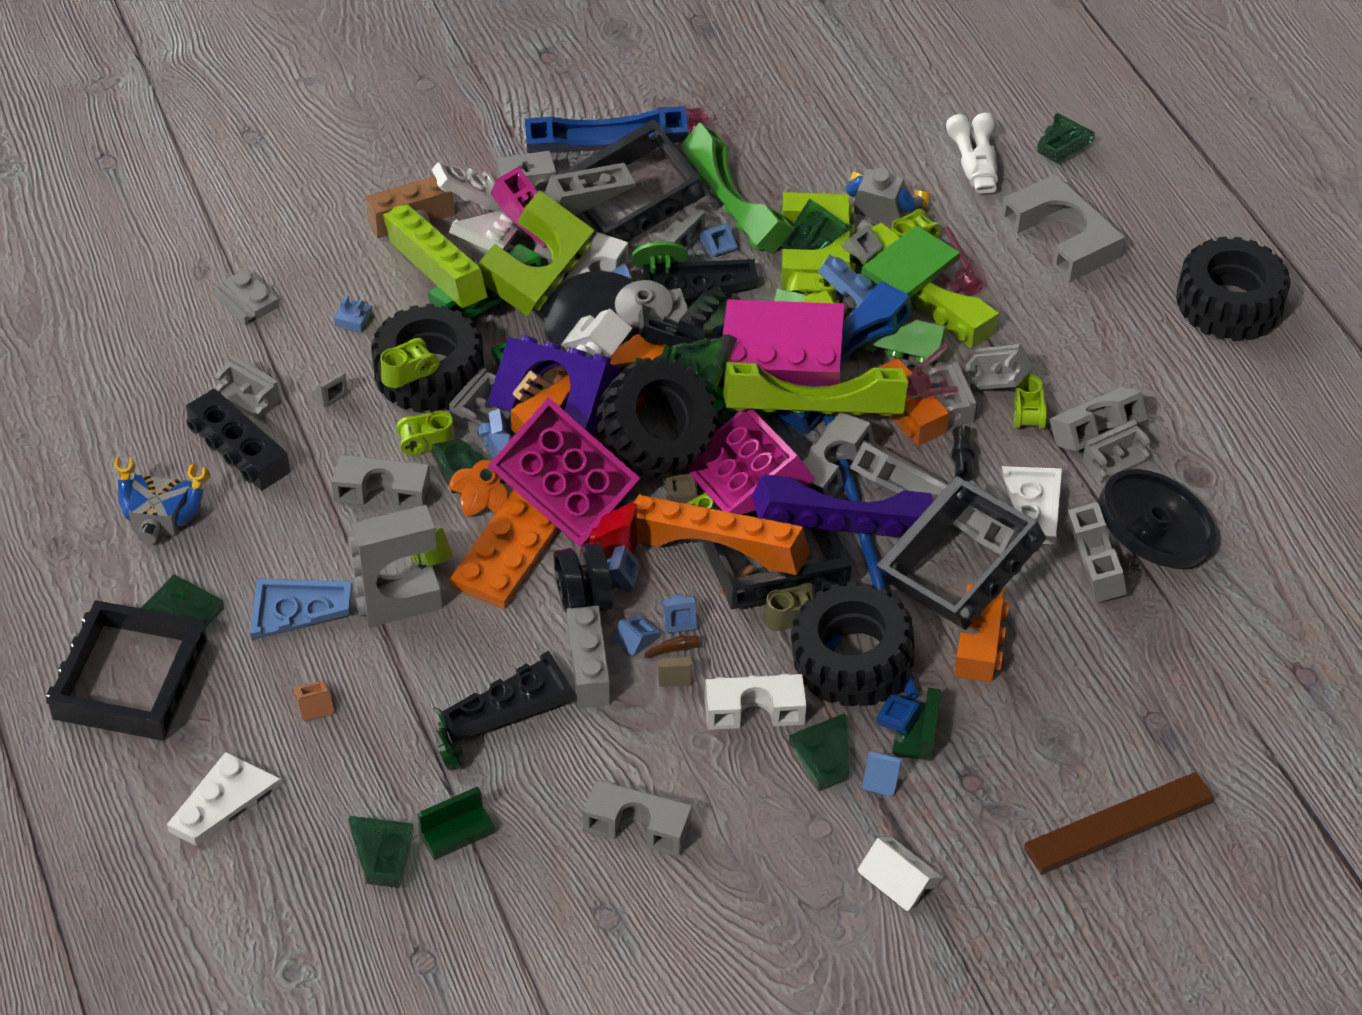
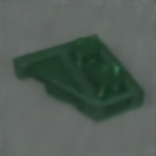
(815, 228)
(185, 600)

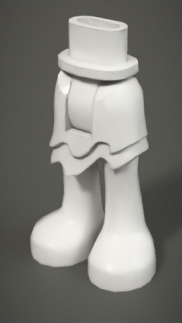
(981, 163)

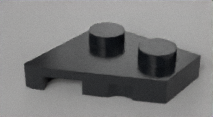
(658, 331)

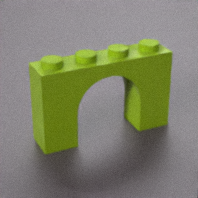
(812, 260)
(526, 285)

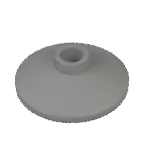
(630, 301)

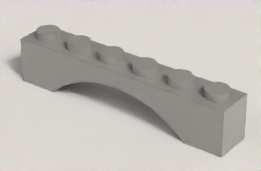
(899, 475)

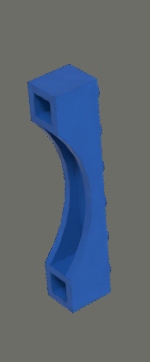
(563, 134)
(877, 316)

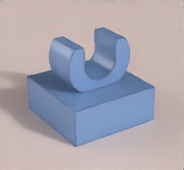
(353, 314)
(497, 424)
(623, 567)
(679, 613)

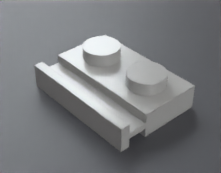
(245, 296)

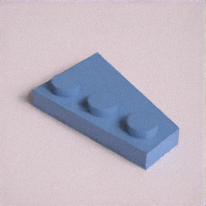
(845, 280)
(297, 603)

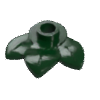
(450, 752)

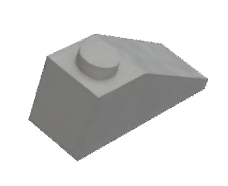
(589, 187)

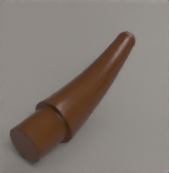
(675, 644)

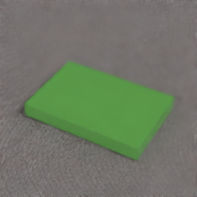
(911, 261)

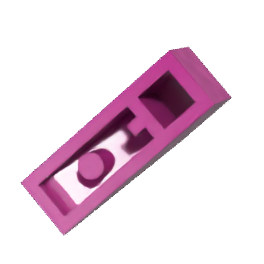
(513, 194)

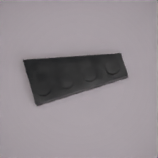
(697, 276)
(705, 315)
(522, 695)

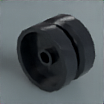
(583, 578)

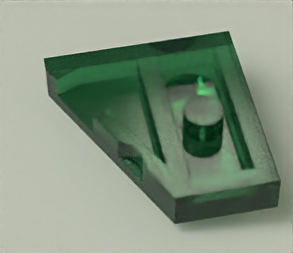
(1064, 138)
(706, 358)
(457, 455)
(824, 751)
(381, 849)

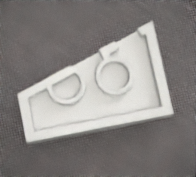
(467, 184)
(487, 230)
(1036, 494)
(219, 796)

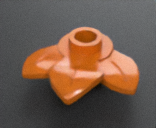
(477, 492)

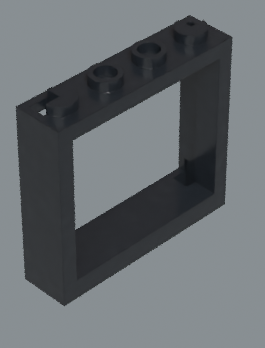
(629, 150)
(932, 526)
(754, 588)
(120, 718)

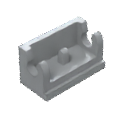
(684, 229)
(998, 367)
(248, 387)
(959, 404)
(471, 405)
(1116, 450)

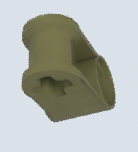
(784, 604)

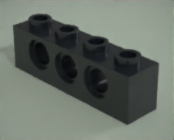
(237, 439)

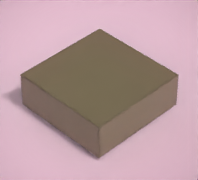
(681, 488)
(674, 671)

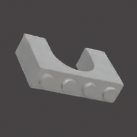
(1056, 201)
(377, 544)

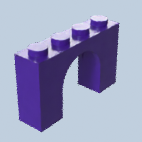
(587, 377)

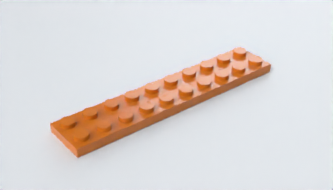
(508, 548)

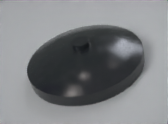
(581, 297)
(1157, 518)

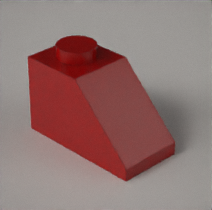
(617, 529)

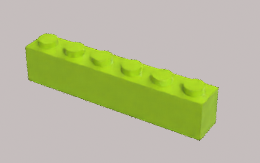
(435, 255)

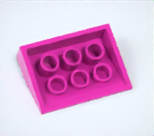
(788, 339)
(739, 457)
(563, 471)

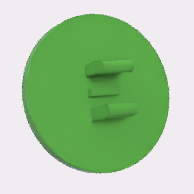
(659, 253)

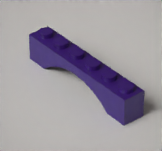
(792, 503)

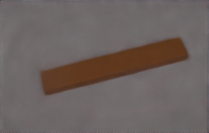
(1118, 823)

